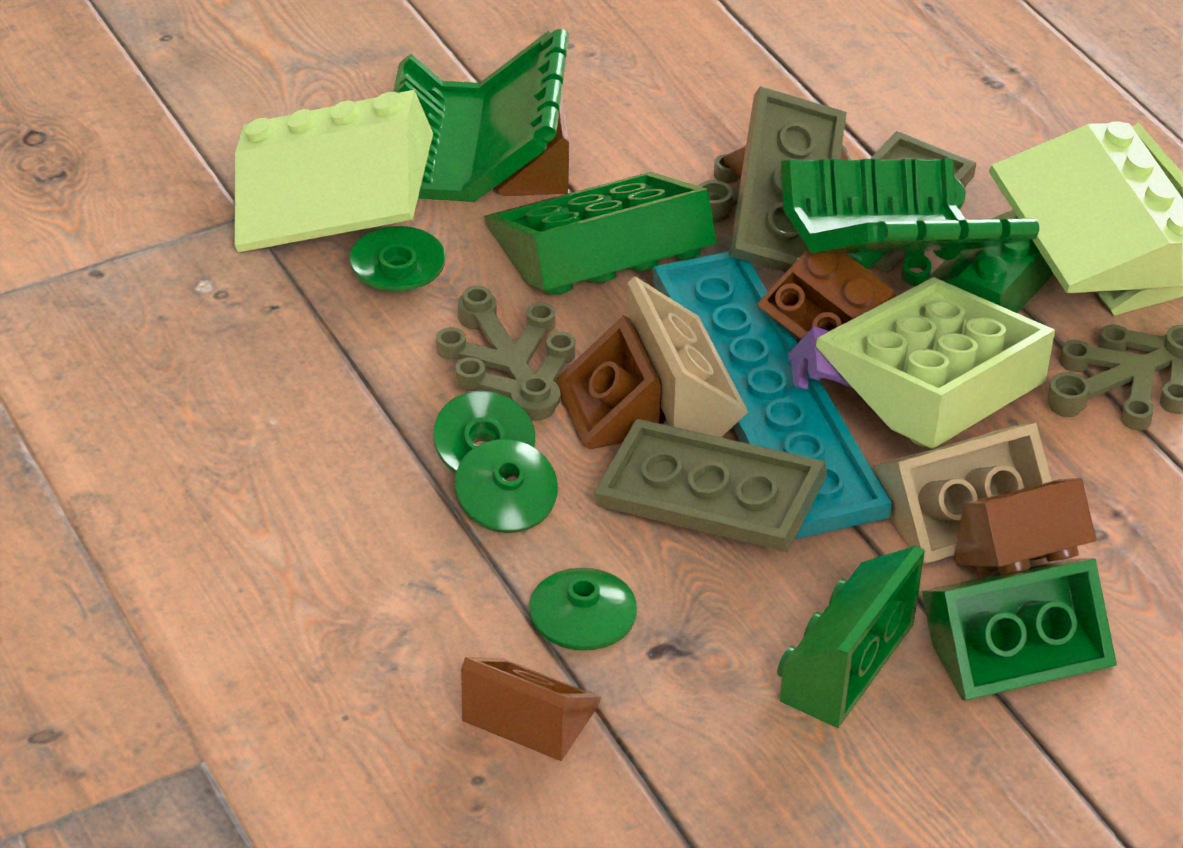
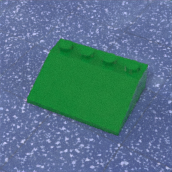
(604, 230)

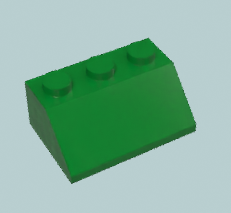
(999, 273)
(1021, 627)
(852, 637)

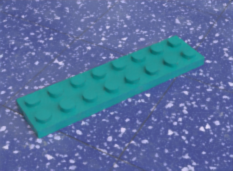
(779, 414)

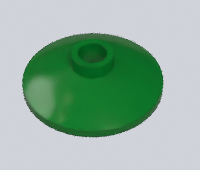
(397, 258)
(477, 418)
(502, 503)
(583, 609)

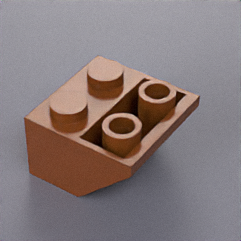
(823, 293)
(1024, 526)

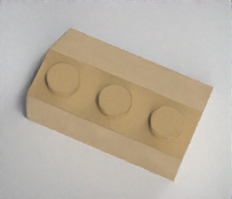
(693, 379)
(935, 483)

